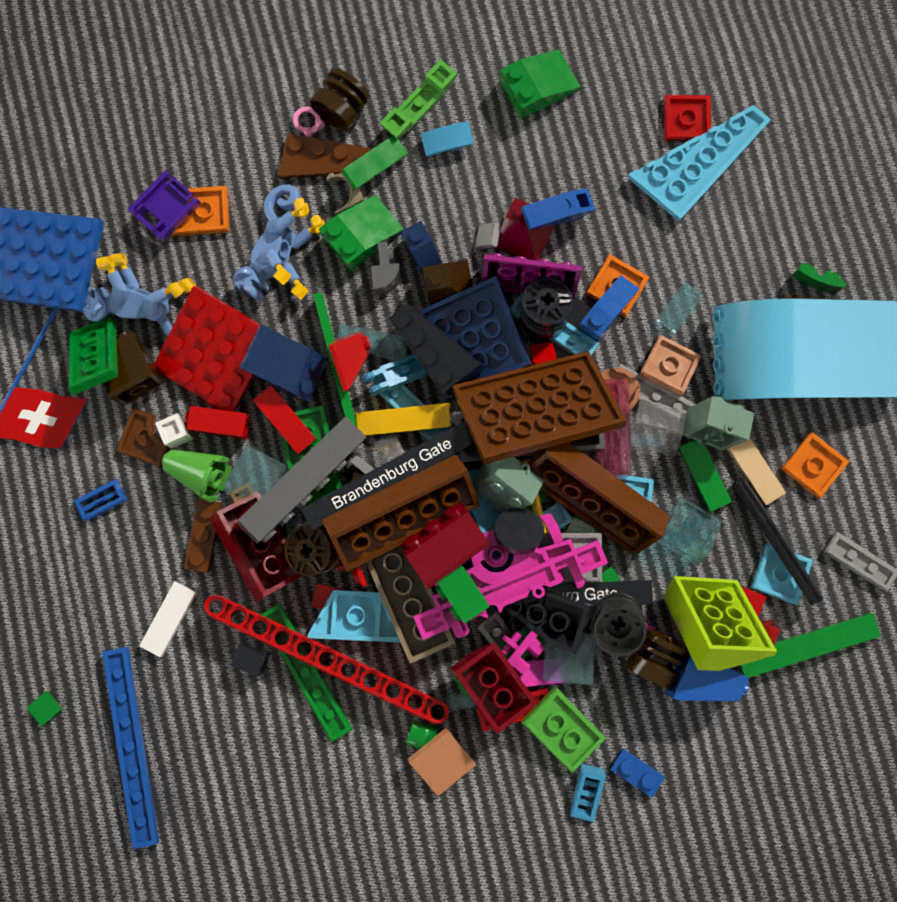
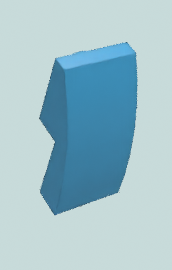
(447, 138)

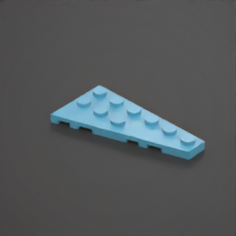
(692, 168)

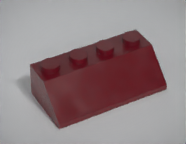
(262, 568)

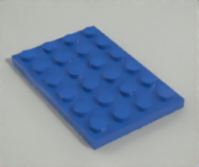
(47, 258)

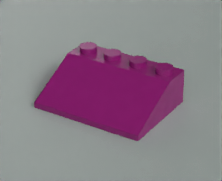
(519, 272)

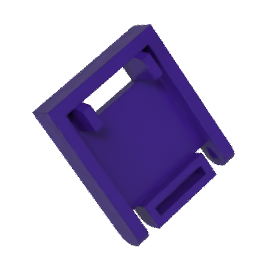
(167, 202)

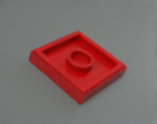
(686, 116)

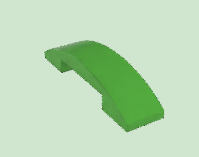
(420, 101)

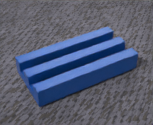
(118, 492)

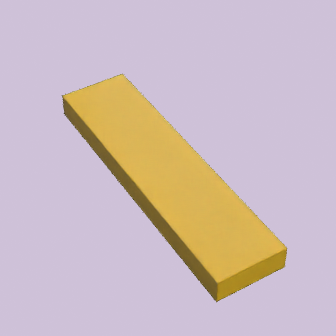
(404, 419)

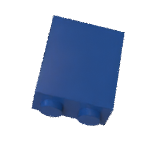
(707, 684)

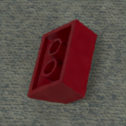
(444, 544)
(493, 686)

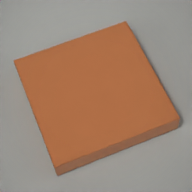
(670, 365)
(441, 761)

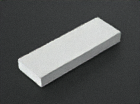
(168, 619)

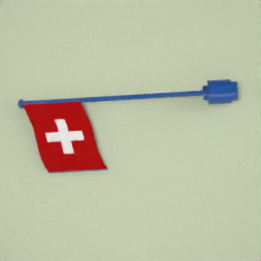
(38, 415)

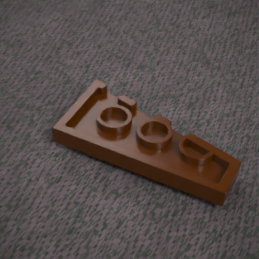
(316, 157)

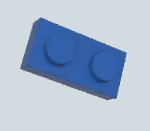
(637, 772)

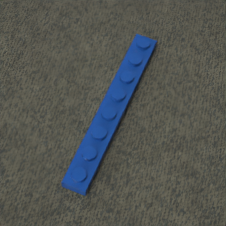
(130, 748)

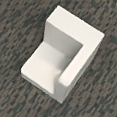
(173, 431)

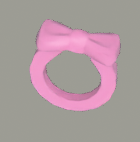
(308, 132)

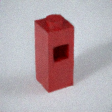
(217, 422)

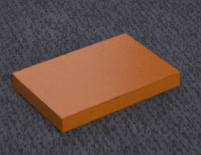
(210, 216)

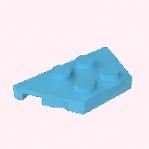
(354, 617)

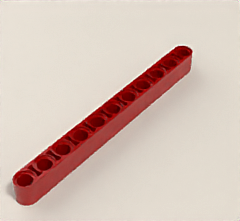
(317, 650)

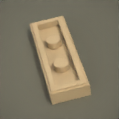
(756, 472)

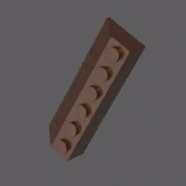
(599, 497)
(398, 511)

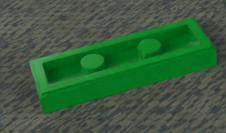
(374, 162)
(705, 475)

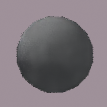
(519, 531)

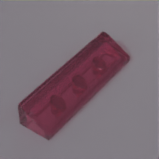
(618, 442)

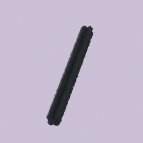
(778, 541)

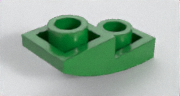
(828, 282)

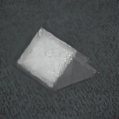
(658, 427)

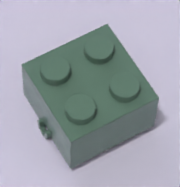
(718, 423)
(507, 484)

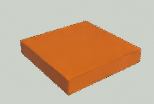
(610, 273)
(815, 465)

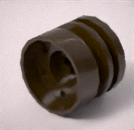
(339, 99)
(308, 563)
(658, 658)

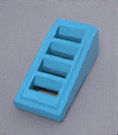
(594, 773)

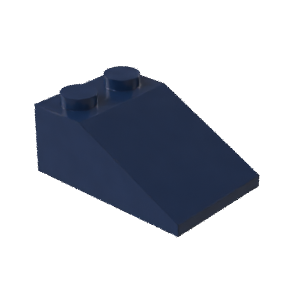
(284, 363)

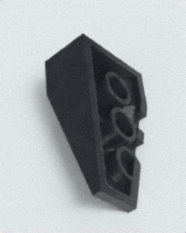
(554, 618)

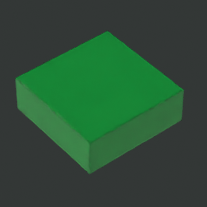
(44, 708)

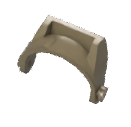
(355, 195)

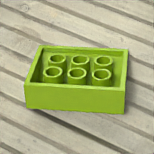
(717, 622)

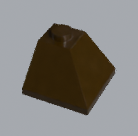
(446, 280)

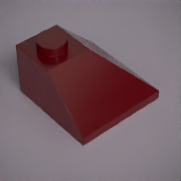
(517, 238)

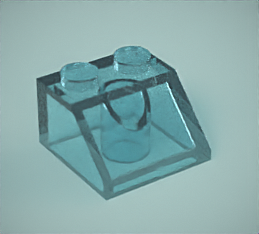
(690, 531)

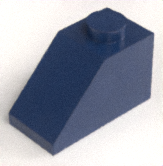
(420, 246)

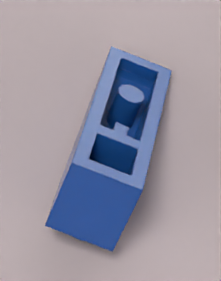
(608, 308)

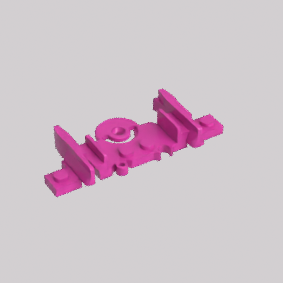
(524, 574)

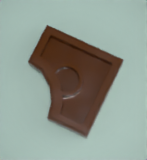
(141, 439)

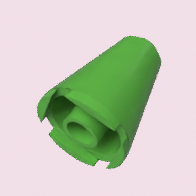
(199, 472)

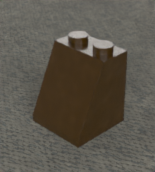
(135, 371)

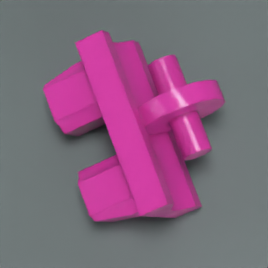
(530, 644)

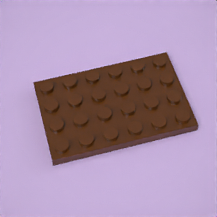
(537, 407)

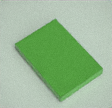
(563, 729)

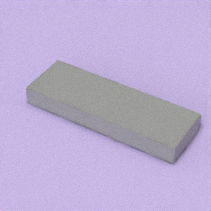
(861, 561)

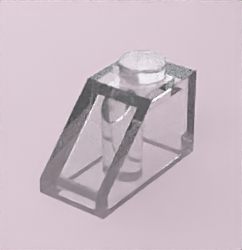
(388, 447)

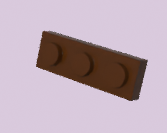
(202, 537)

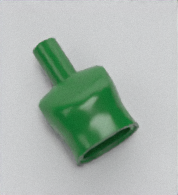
(420, 734)

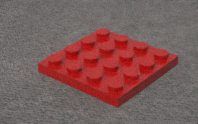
(208, 350)

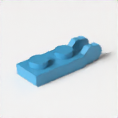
(395, 374)

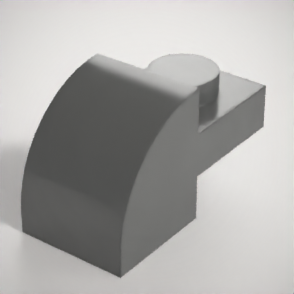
(385, 275)

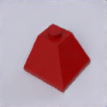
(349, 356)

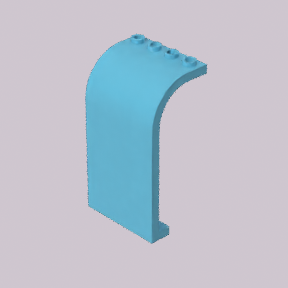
(805, 349)

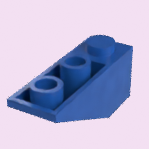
(558, 209)

